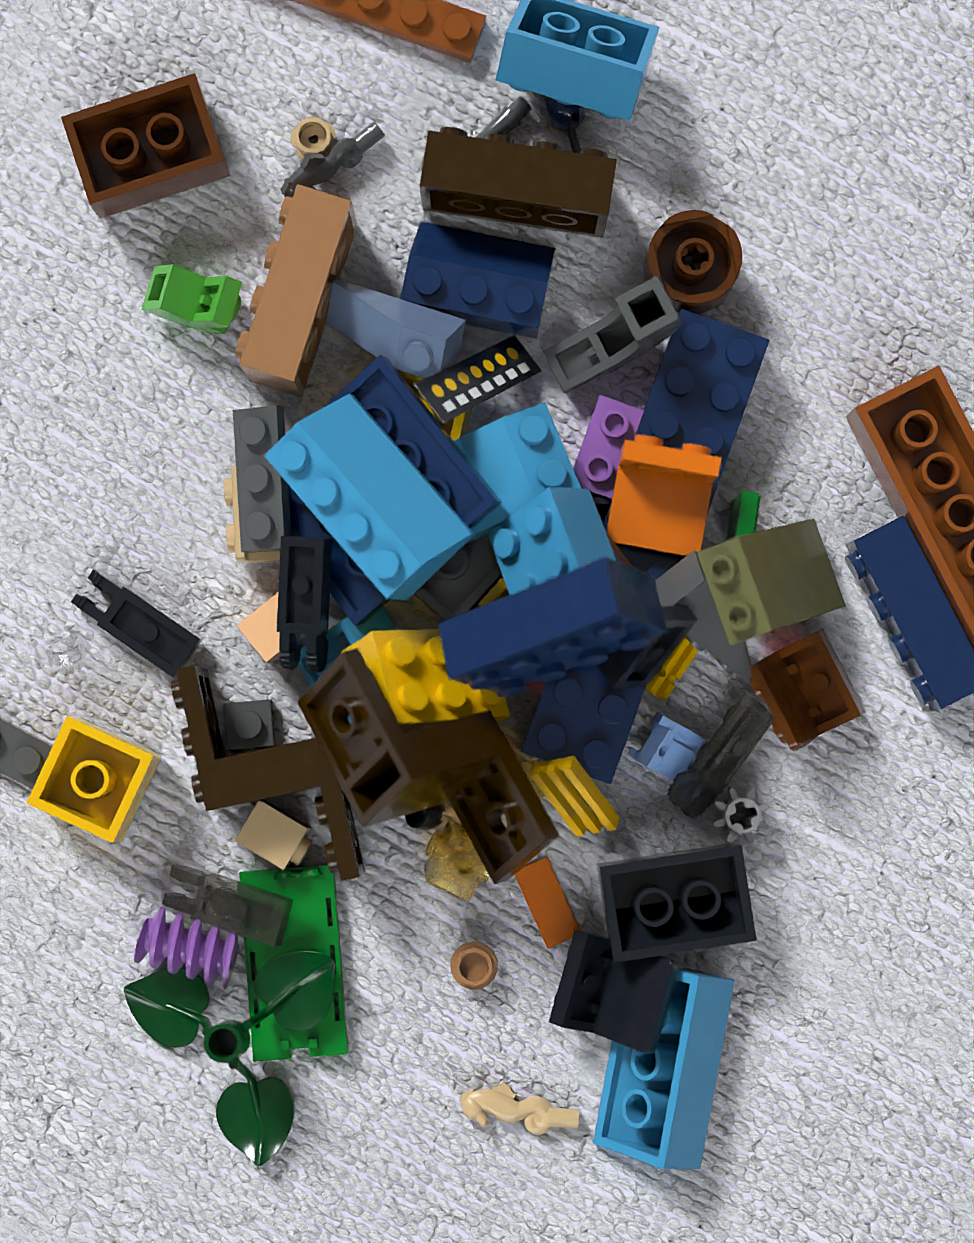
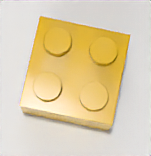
(94, 779)

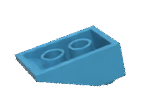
(518, 461)

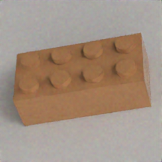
(297, 291)

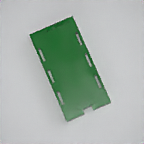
(309, 931)

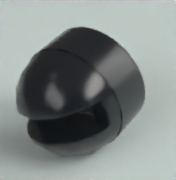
(429, 821)

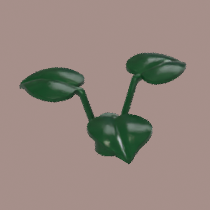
(293, 986)

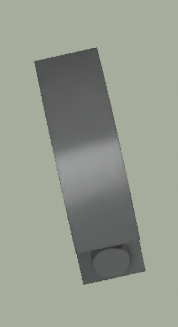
(633, 328)

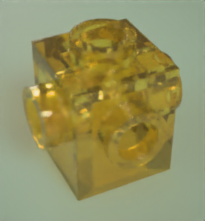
(454, 862)

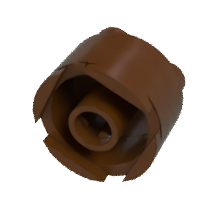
(709, 243)

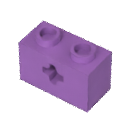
(602, 445)

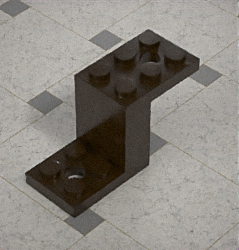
(262, 772)
(405, 772)

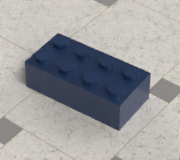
(553, 627)

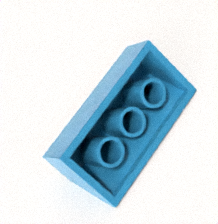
(369, 497)
(662, 1101)

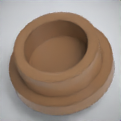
(474, 965)

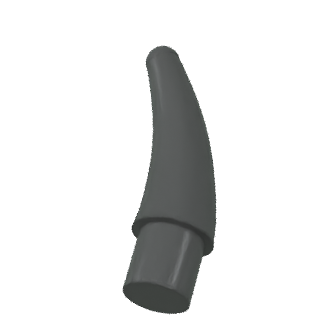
(507, 119)

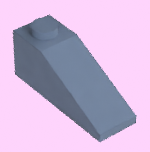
(404, 332)

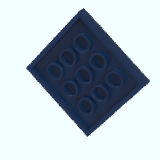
(427, 446)

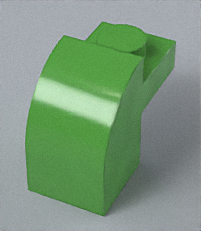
(192, 298)

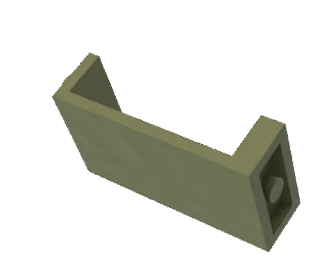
(770, 579)

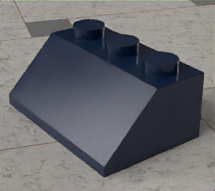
(479, 278)

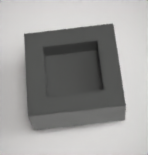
(249, 724)

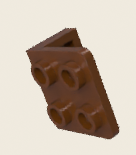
(805, 690)

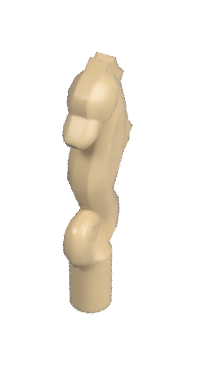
(500, 1102)

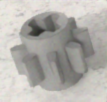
(752, 821)

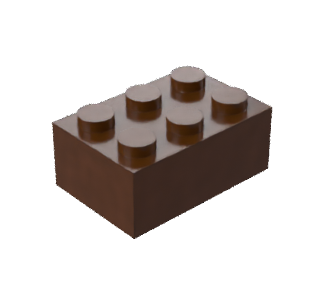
(145, 146)

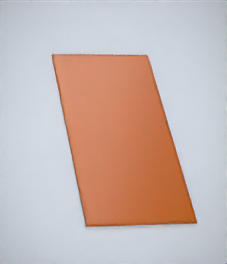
(547, 902)

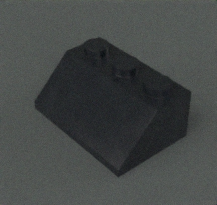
(676, 902)

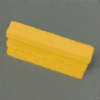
(568, 798)

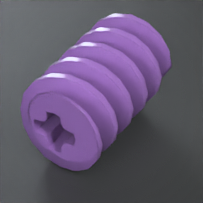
(187, 946)

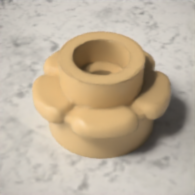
(313, 127)

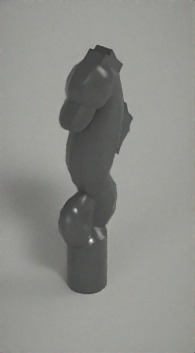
(346, 152)

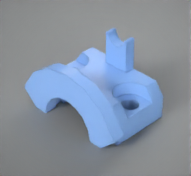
(669, 747)

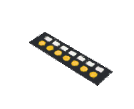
(478, 378)

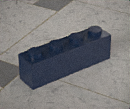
(916, 613)

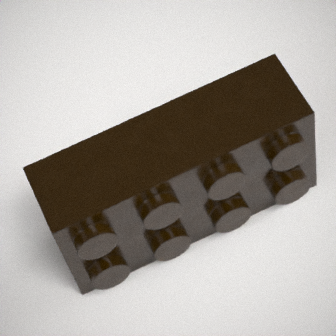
(517, 182)

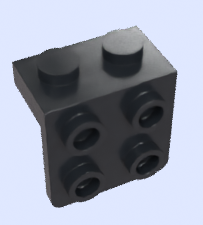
(613, 999)

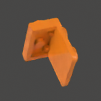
(662, 496)

